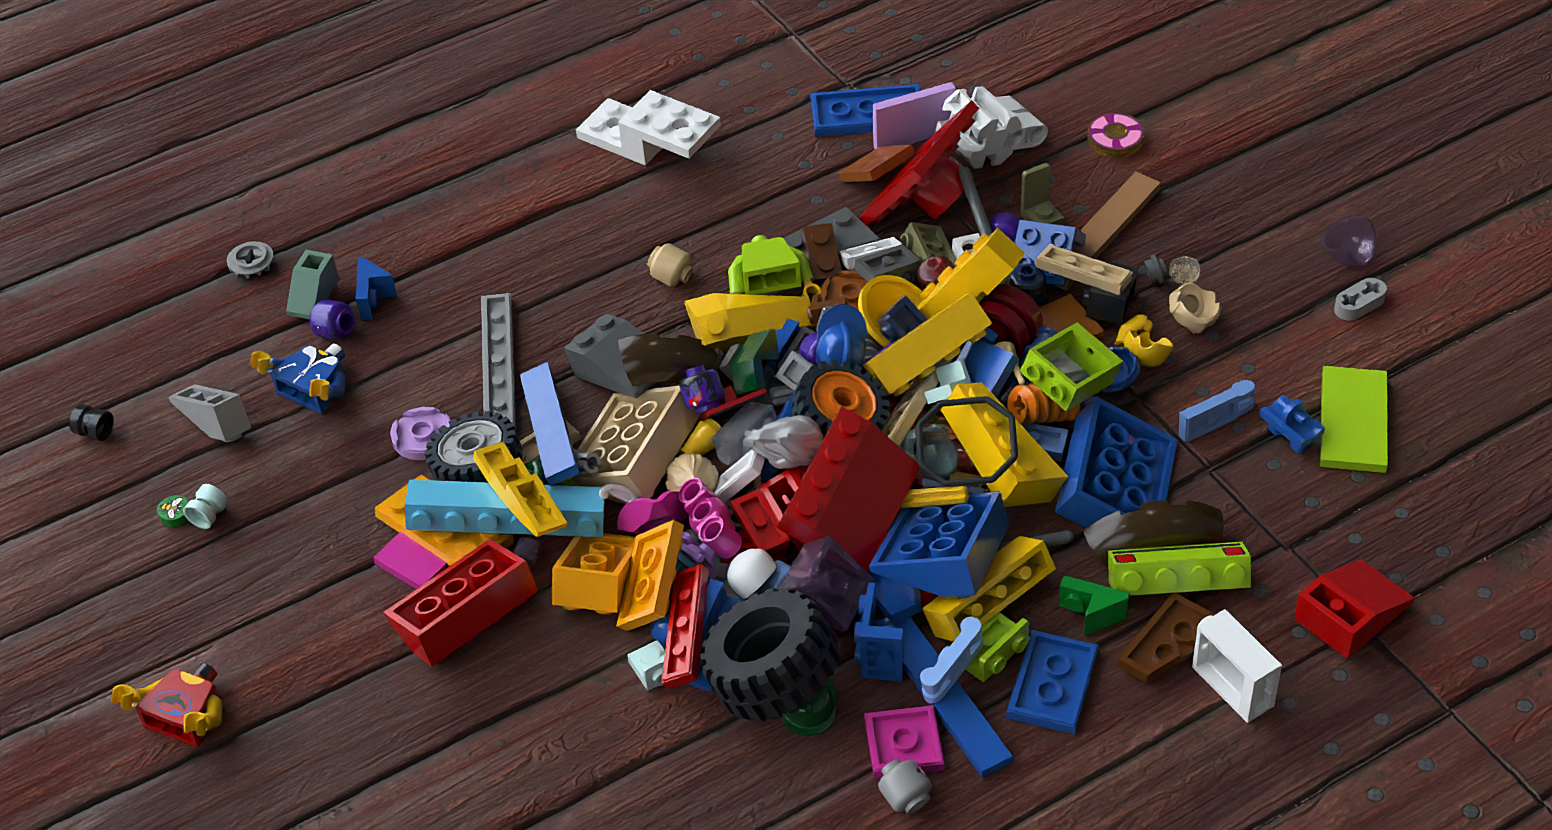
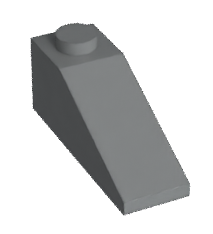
(213, 411)

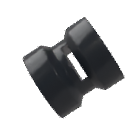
(86, 421)

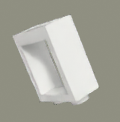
(1236, 665)

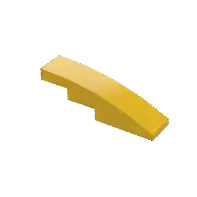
(519, 490)

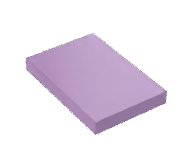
(910, 116)

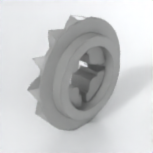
(241, 255)

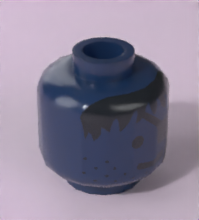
(1030, 280)

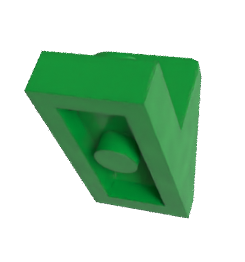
(1099, 603)

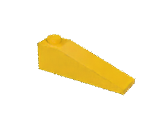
(730, 318)

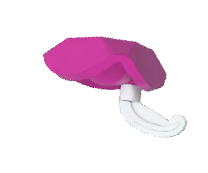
(644, 513)

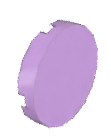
(415, 429)

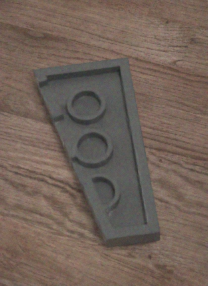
(847, 229)

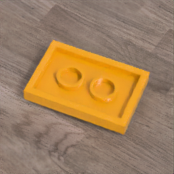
(650, 576)

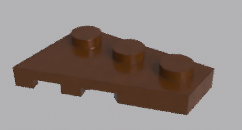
(1164, 639)

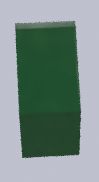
(747, 366)

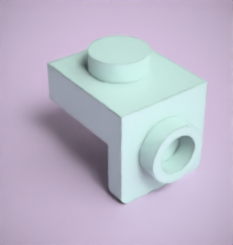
(949, 377)

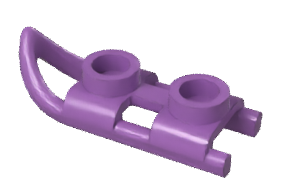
(698, 555)

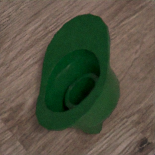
(815, 716)

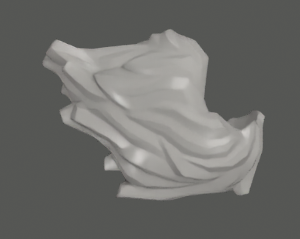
(787, 441)

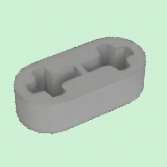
(1363, 302)

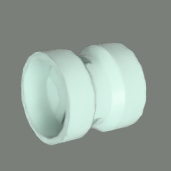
(206, 505)

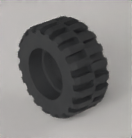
(769, 654)

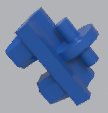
(1292, 421)

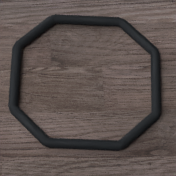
(970, 481)

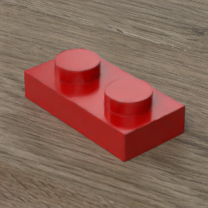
(759, 522)

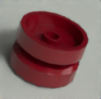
(1012, 315)

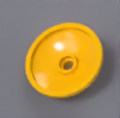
(880, 296)

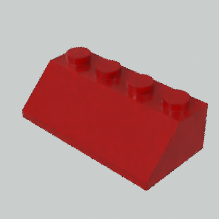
(462, 601)

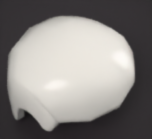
(750, 571)

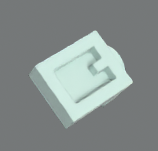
(648, 664)

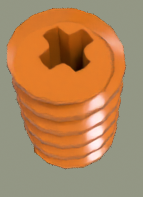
(1033, 406)

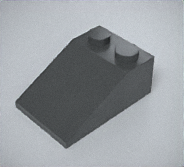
(597, 356)

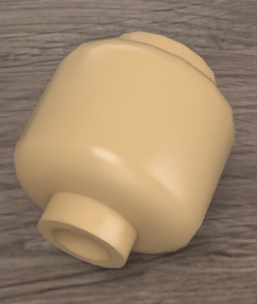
(670, 265)

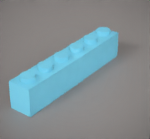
(479, 509)

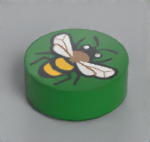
(171, 511)

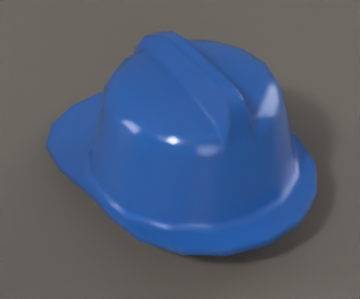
(842, 336)

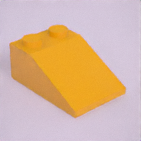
(592, 573)

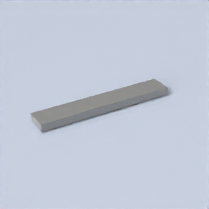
(498, 355)

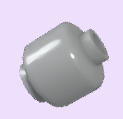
(905, 786)

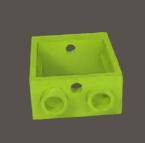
(1076, 344)

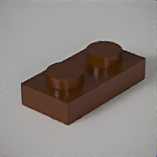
(821, 252)

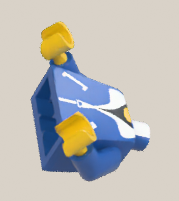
(307, 376)

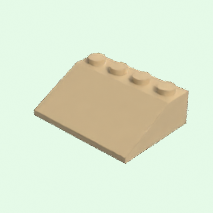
(637, 440)

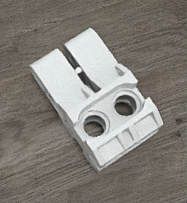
(998, 127)

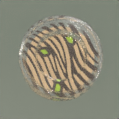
(1184, 270)

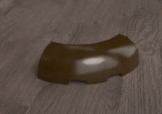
(667, 359)
(1155, 526)

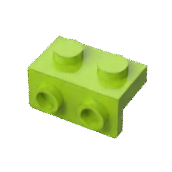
(1000, 642)

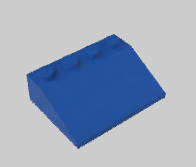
(1107, 470)
(944, 546)

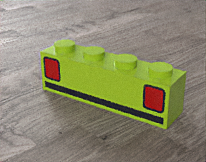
(1180, 568)

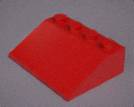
(851, 488)

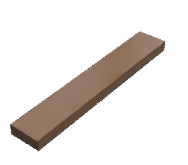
(1115, 216)

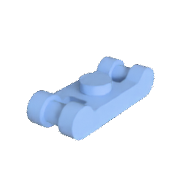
(952, 661)

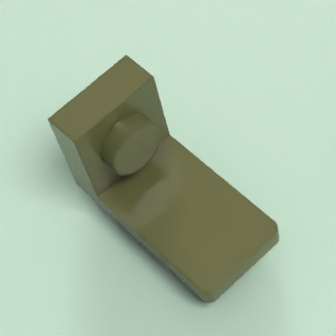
(1035, 196)

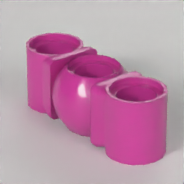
(709, 518)

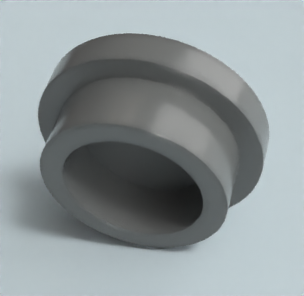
(1155, 269)

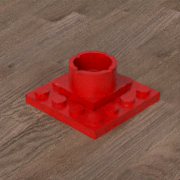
(929, 175)

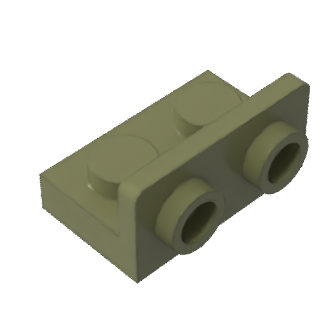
(926, 242)

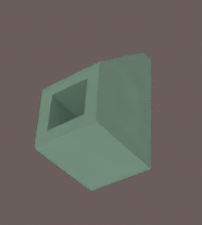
(311, 282)

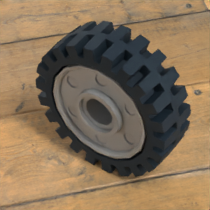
(452, 451)

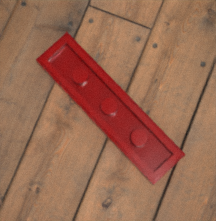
(685, 627)

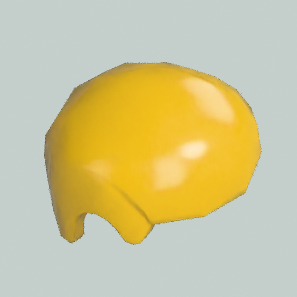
(1145, 350)

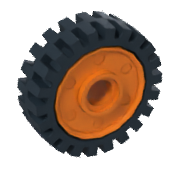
(830, 386)

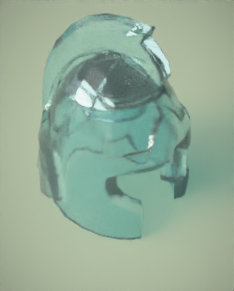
(939, 450)

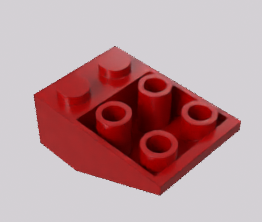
(1350, 606)

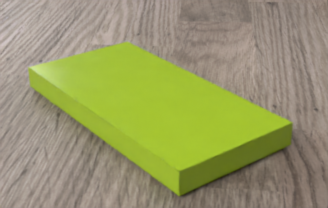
(1354, 419)

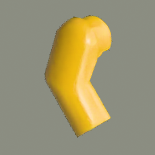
(1138, 324)

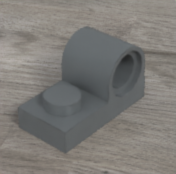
(893, 261)

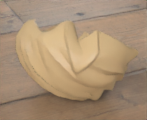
(1194, 307)
(691, 466)

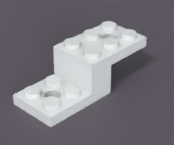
(648, 127)

